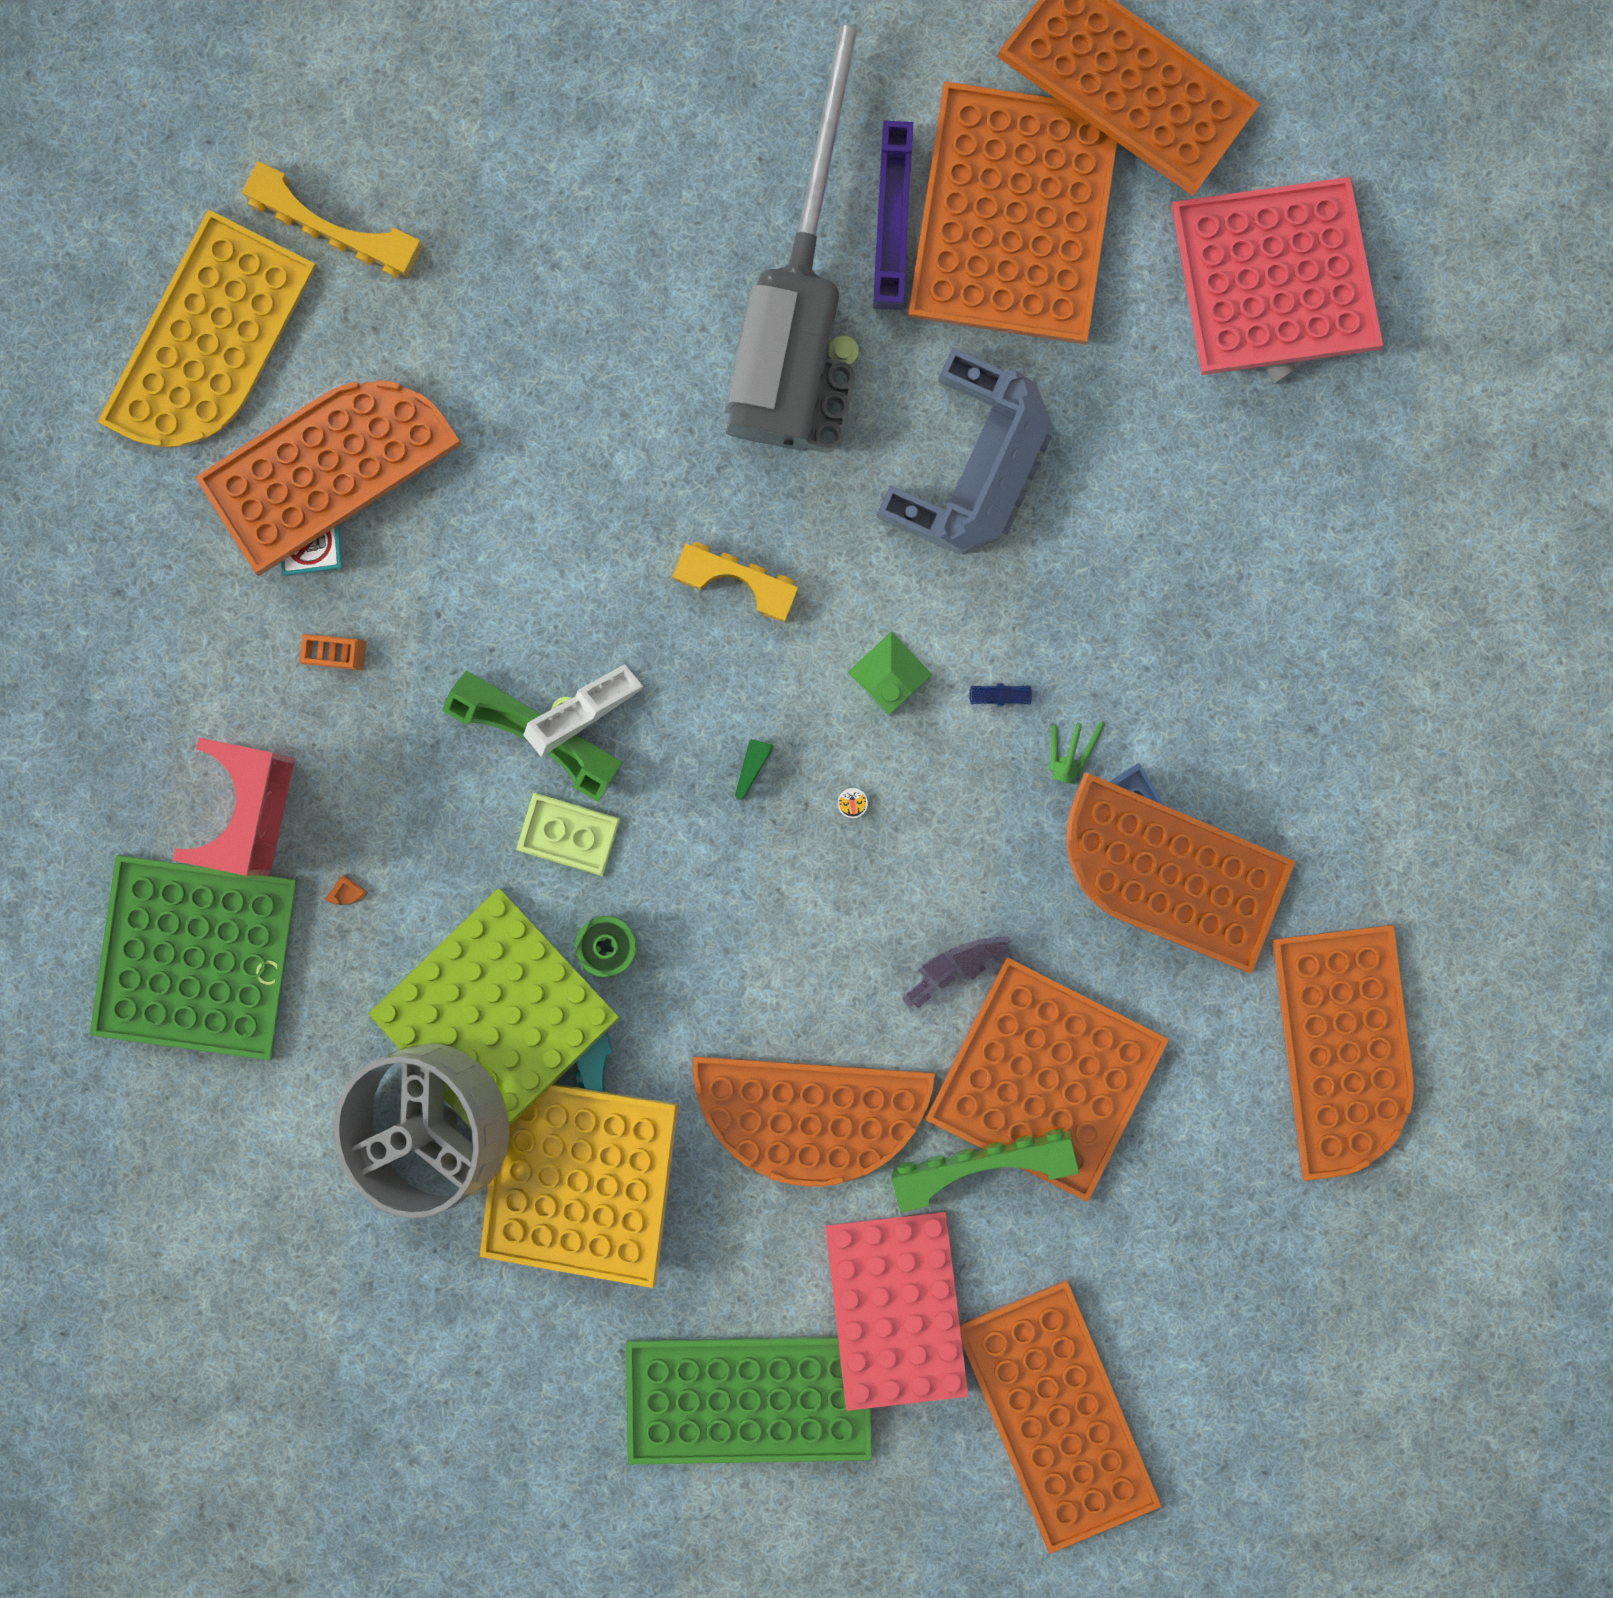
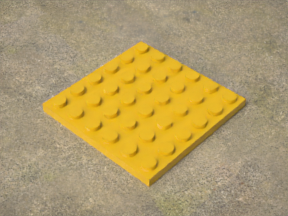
(584, 1186)

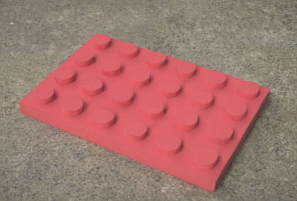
(896, 1311)

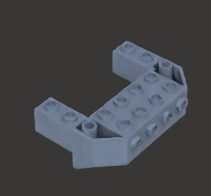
(995, 469)

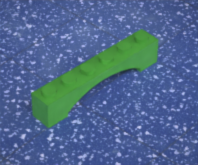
(480, 702)
(1048, 1154)

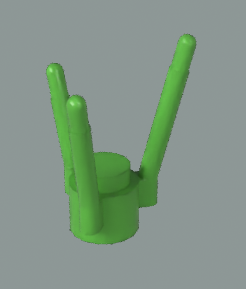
(1067, 768)

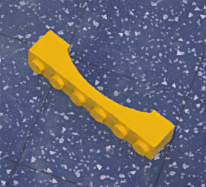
(392, 250)

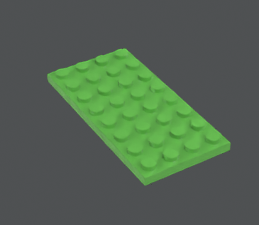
(740, 1402)

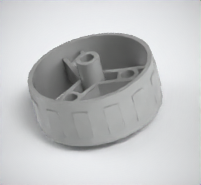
(423, 1077)

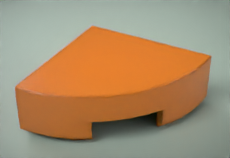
(345, 892)

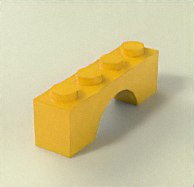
(700, 567)

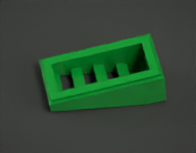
(755, 758)

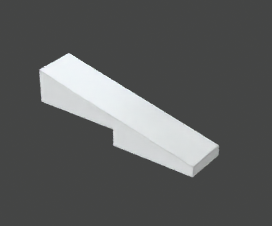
(579, 712)

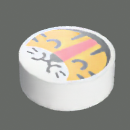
(852, 803)

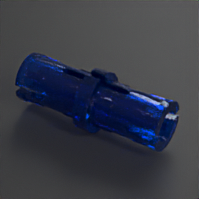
(1000, 695)

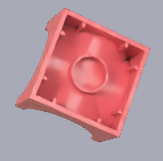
(261, 796)

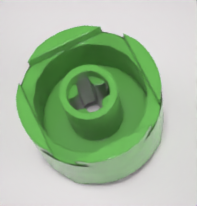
(590, 952)

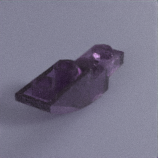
(963, 958)

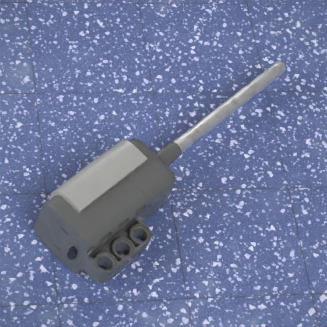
(789, 319)

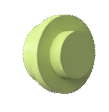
(844, 349)

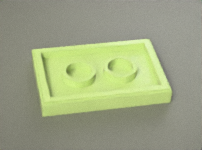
(568, 834)

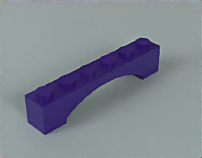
(892, 215)

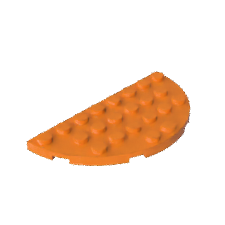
(810, 1119)

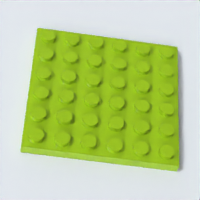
(503, 1001)

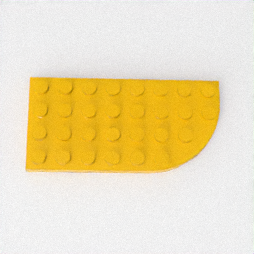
(208, 336)

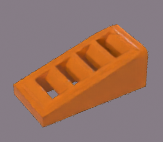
(357, 652)

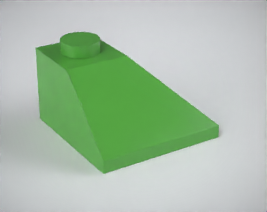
(890, 673)

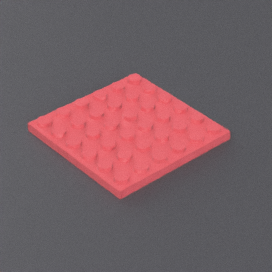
(1276, 276)

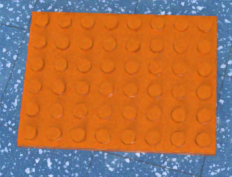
(1012, 215)

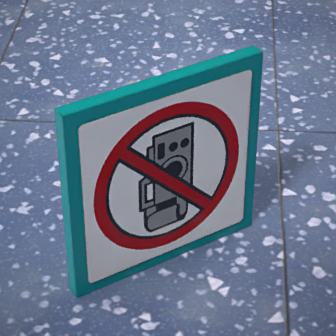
(317, 556)

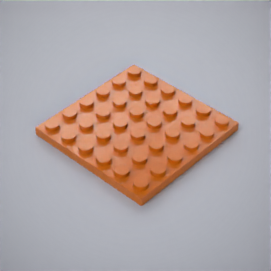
(1046, 1064)

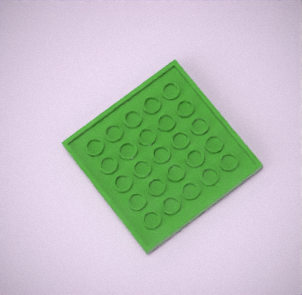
(187, 957)

